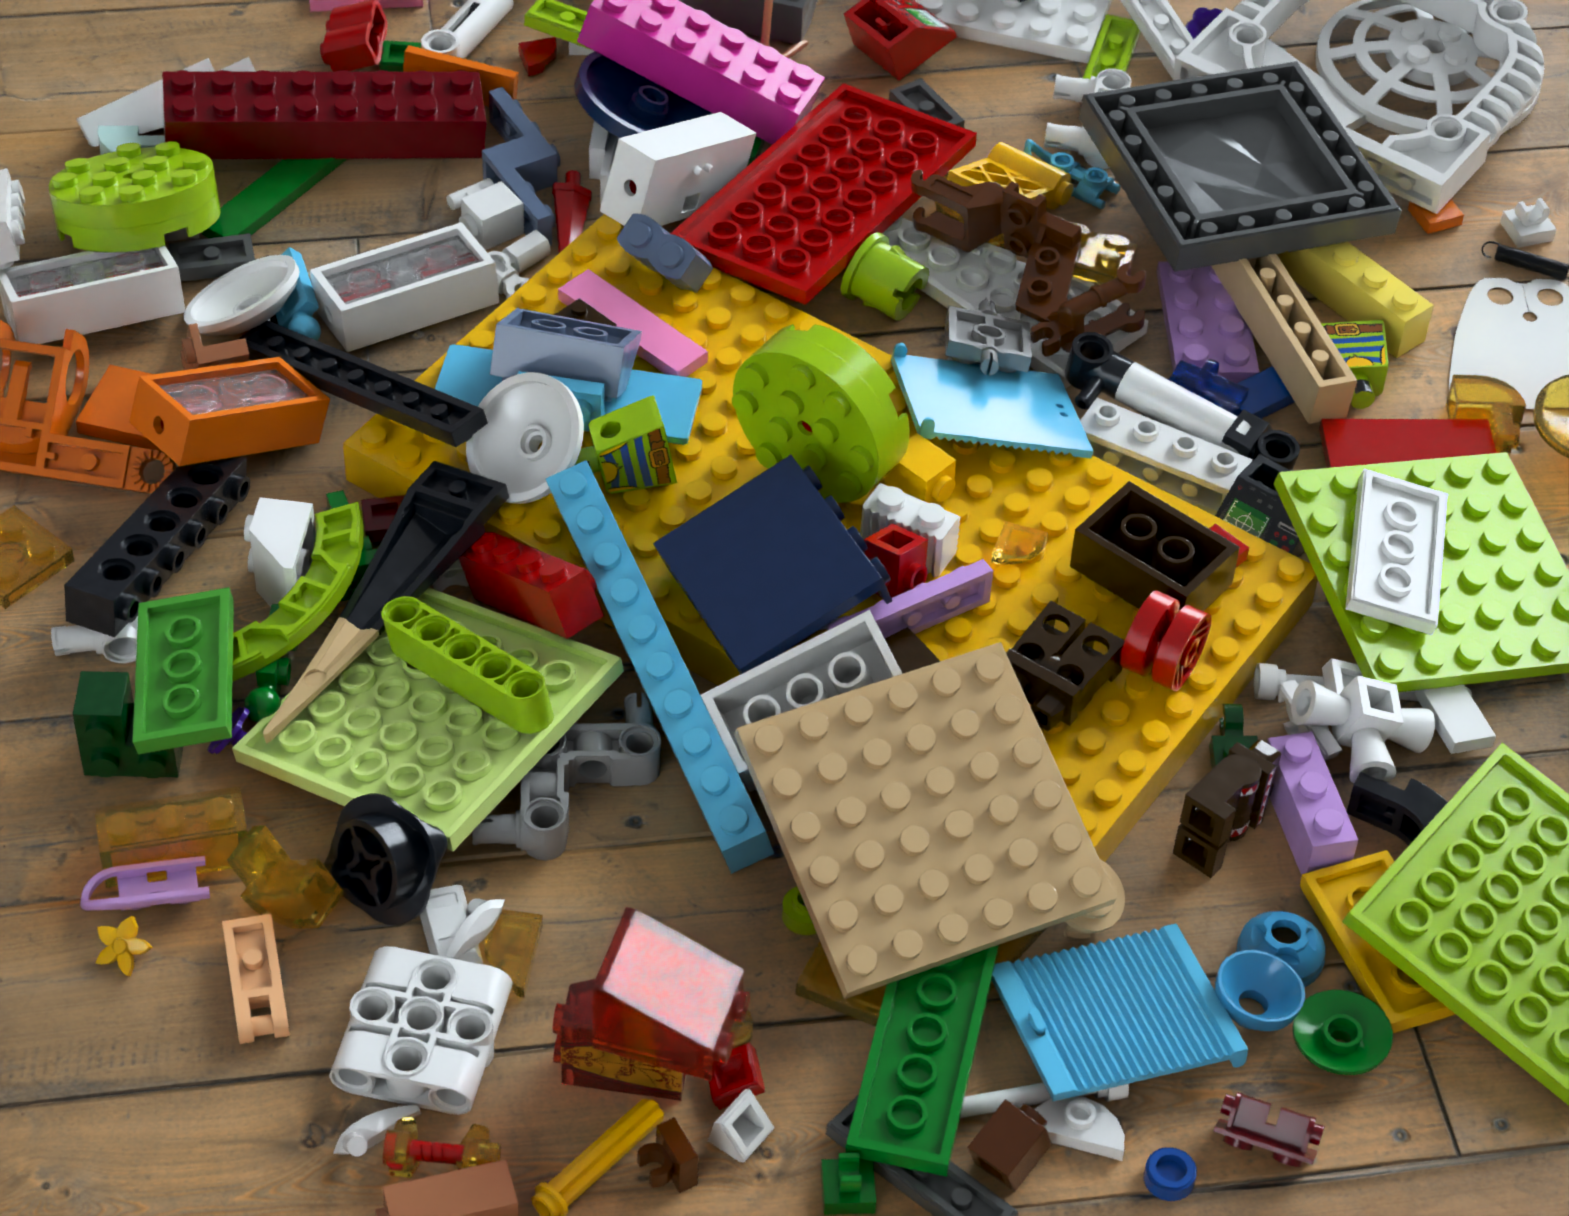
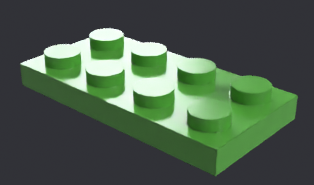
(184, 671)

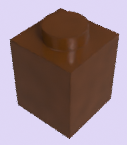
(1011, 1143)

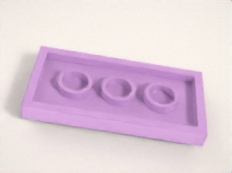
(1205, 322)

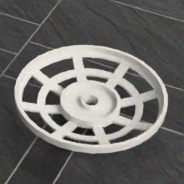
(1410, 58)

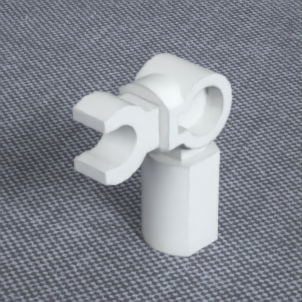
(518, 258)

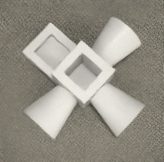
(1362, 717)

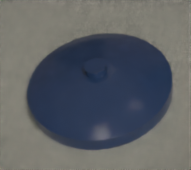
(627, 101)

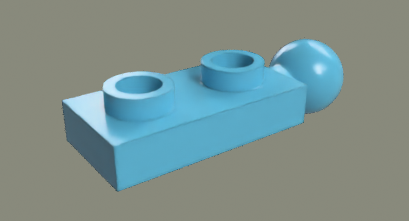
(301, 303)

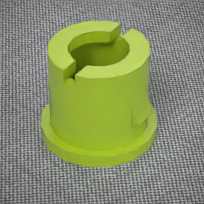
(884, 277)

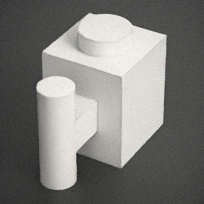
(489, 212)

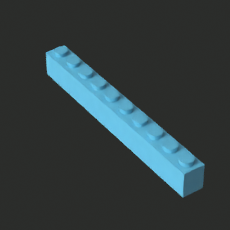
(660, 668)

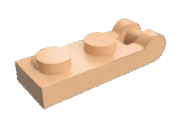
(255, 977)

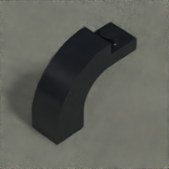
(1392, 808)

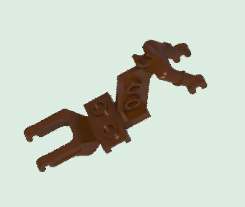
(1050, 250)

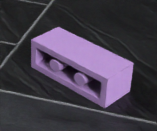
(1310, 805)

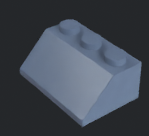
(565, 349)

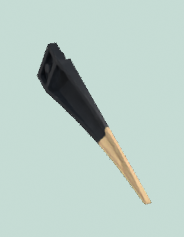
(429, 533)

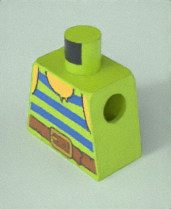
(1365, 352)
(630, 448)

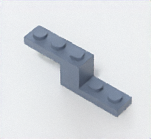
(522, 162)

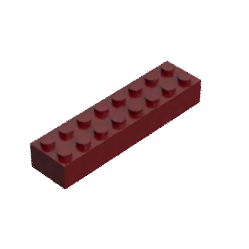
(325, 114)

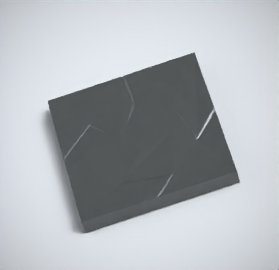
(1238, 165)

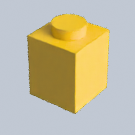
(924, 471)

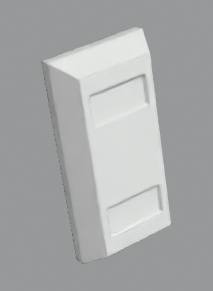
(443, 918)

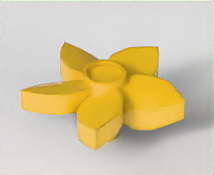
(121, 945)

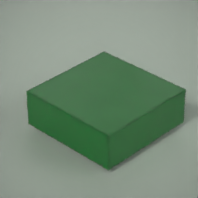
(393, 55)

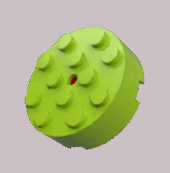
(134, 197)
(824, 406)

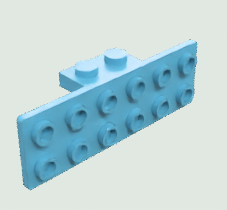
(468, 378)

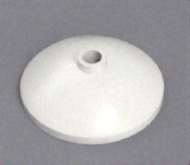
(244, 296)
(520, 417)

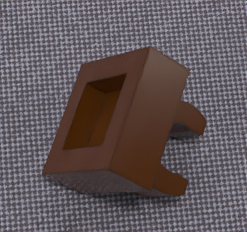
(674, 1154)

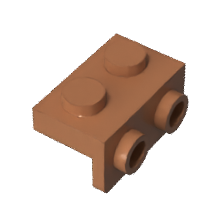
(197, 356)

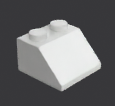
(281, 545)

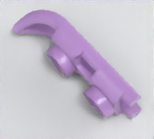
(138, 893)

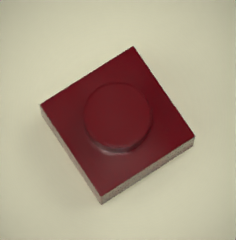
(378, 515)

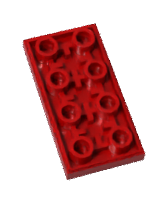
(1397, 440)

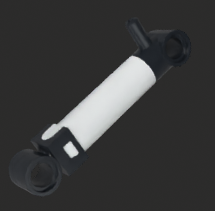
(1098, 369)

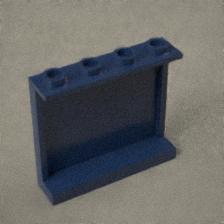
(771, 564)

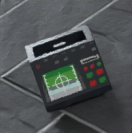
(1257, 508)

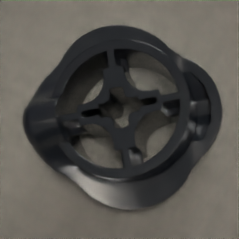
(385, 858)

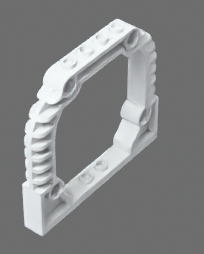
(1420, 165)

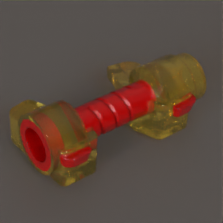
(405, 1151)

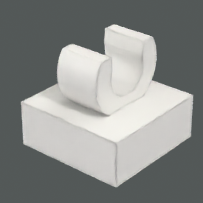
(1528, 224)

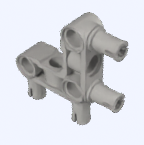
(585, 754)

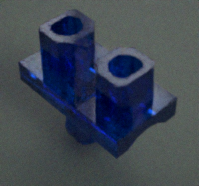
(1209, 385)

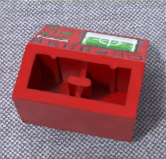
(897, 33)

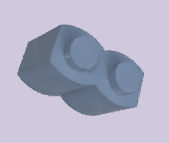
(664, 253)

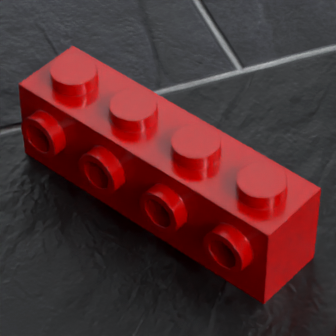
(531, 584)

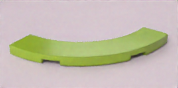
(312, 597)

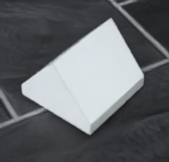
(741, 1127)

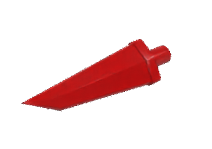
(570, 208)

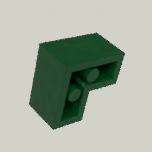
(105, 730)

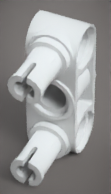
(1073, 89)

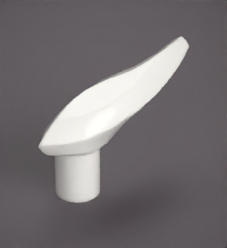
(476, 926)
(372, 1129)

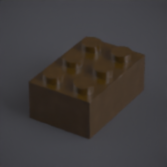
(1148, 546)

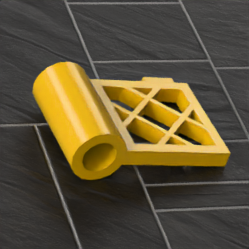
(1010, 164)

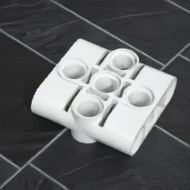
(403, 1000)

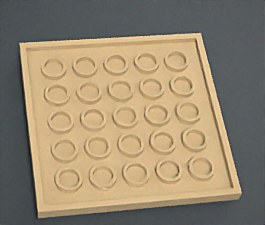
(923, 819)

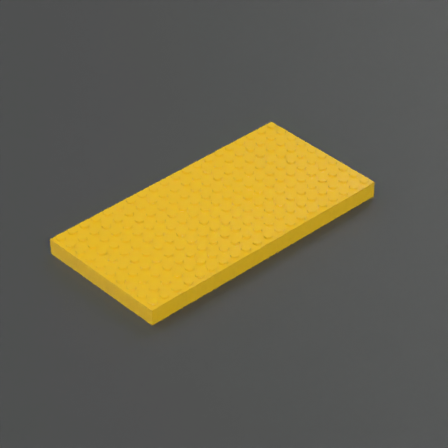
(1132, 729)

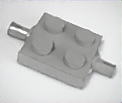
(987, 339)

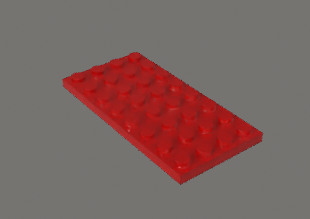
(822, 192)

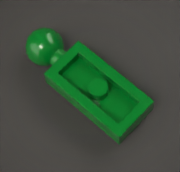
(265, 698)

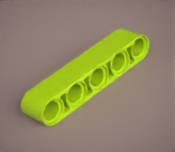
(468, 664)

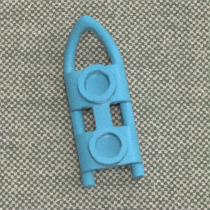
(1091, 181)

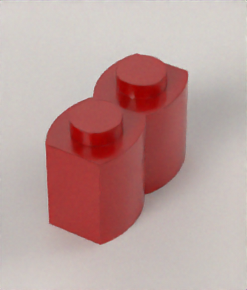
(354, 36)

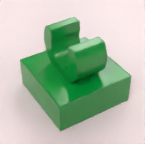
(848, 1185)

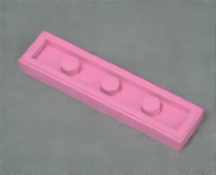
(659, 343)

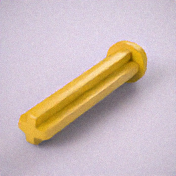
(597, 1159)

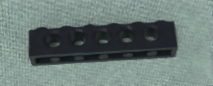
(154, 543)

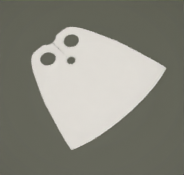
(1504, 345)

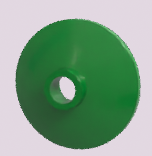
(1347, 1018)

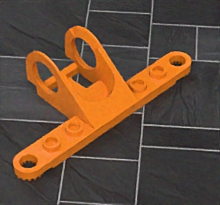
(36, 432)

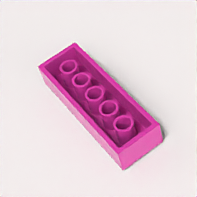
(703, 62)

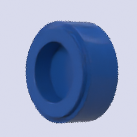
(1170, 1174)

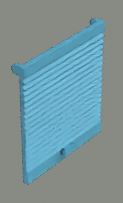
(998, 408)
(1117, 1012)

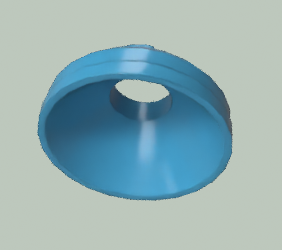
(1304, 955)
(1263, 979)

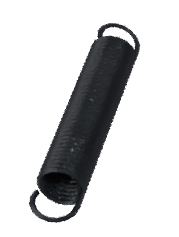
(1529, 261)

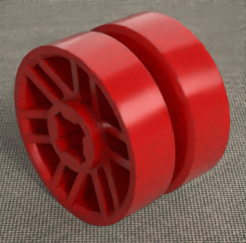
(1165, 640)

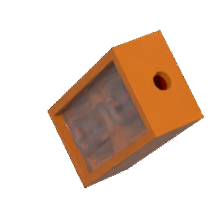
(228, 410)

